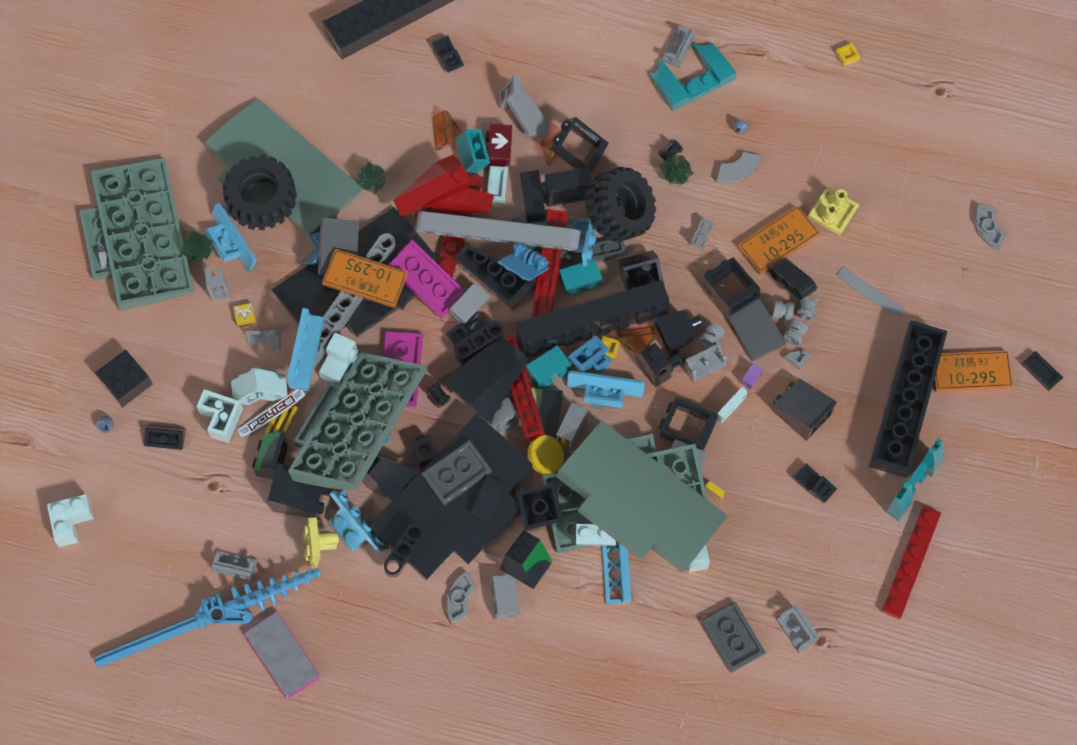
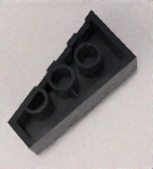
(499, 281)

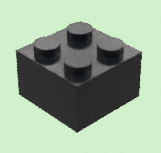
(123, 378)

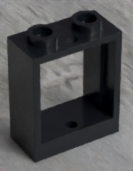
(594, 155)
(566, 186)
(738, 301)
(694, 410)

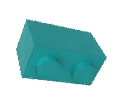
(472, 150)
(580, 278)
(548, 368)

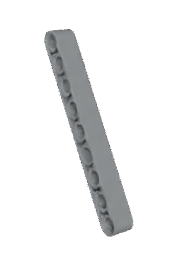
(498, 231)
(345, 313)

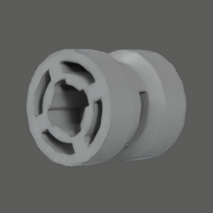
(783, 310)
(796, 332)
(712, 335)

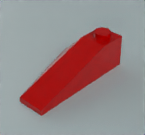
(435, 184)
(466, 202)

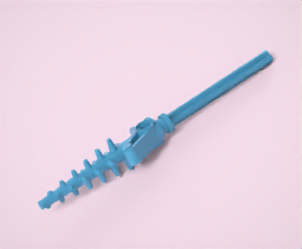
(233, 612)

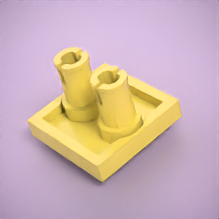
(833, 210)
(317, 542)

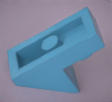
(588, 353)

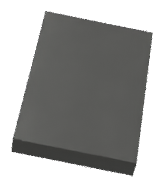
(338, 235)
(756, 330)
(456, 472)
(733, 637)

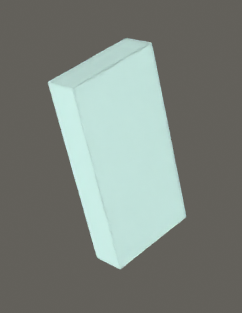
(497, 183)
(732, 404)

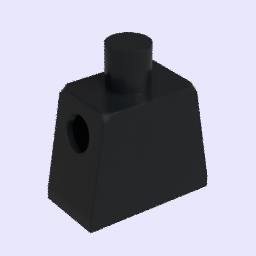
(676, 329)
(653, 362)

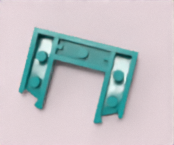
(677, 95)
(927, 467)

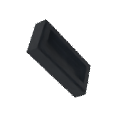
(1042, 370)

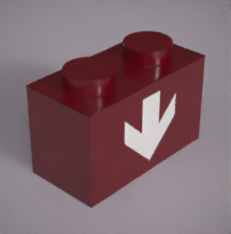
(499, 144)

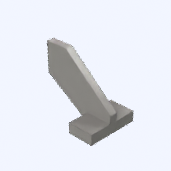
(524, 109)

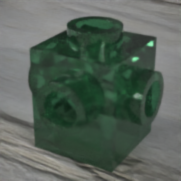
(677, 169)
(371, 177)
(197, 247)

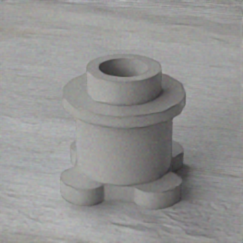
(807, 308)

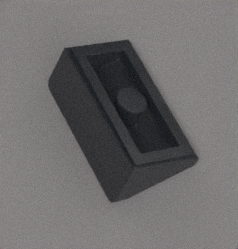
(164, 437)

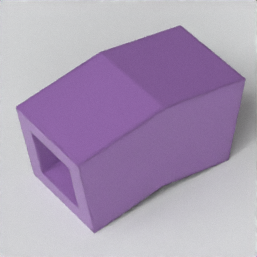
(751, 376)

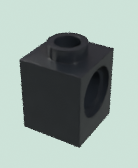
(417, 444)

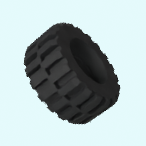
(255, 171)
(604, 209)

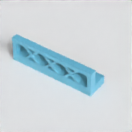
(305, 351)
(624, 574)

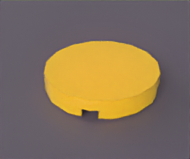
(546, 454)

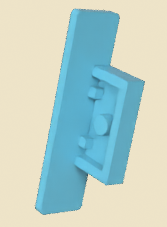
(587, 238)
(227, 239)
(605, 389)
(352, 525)

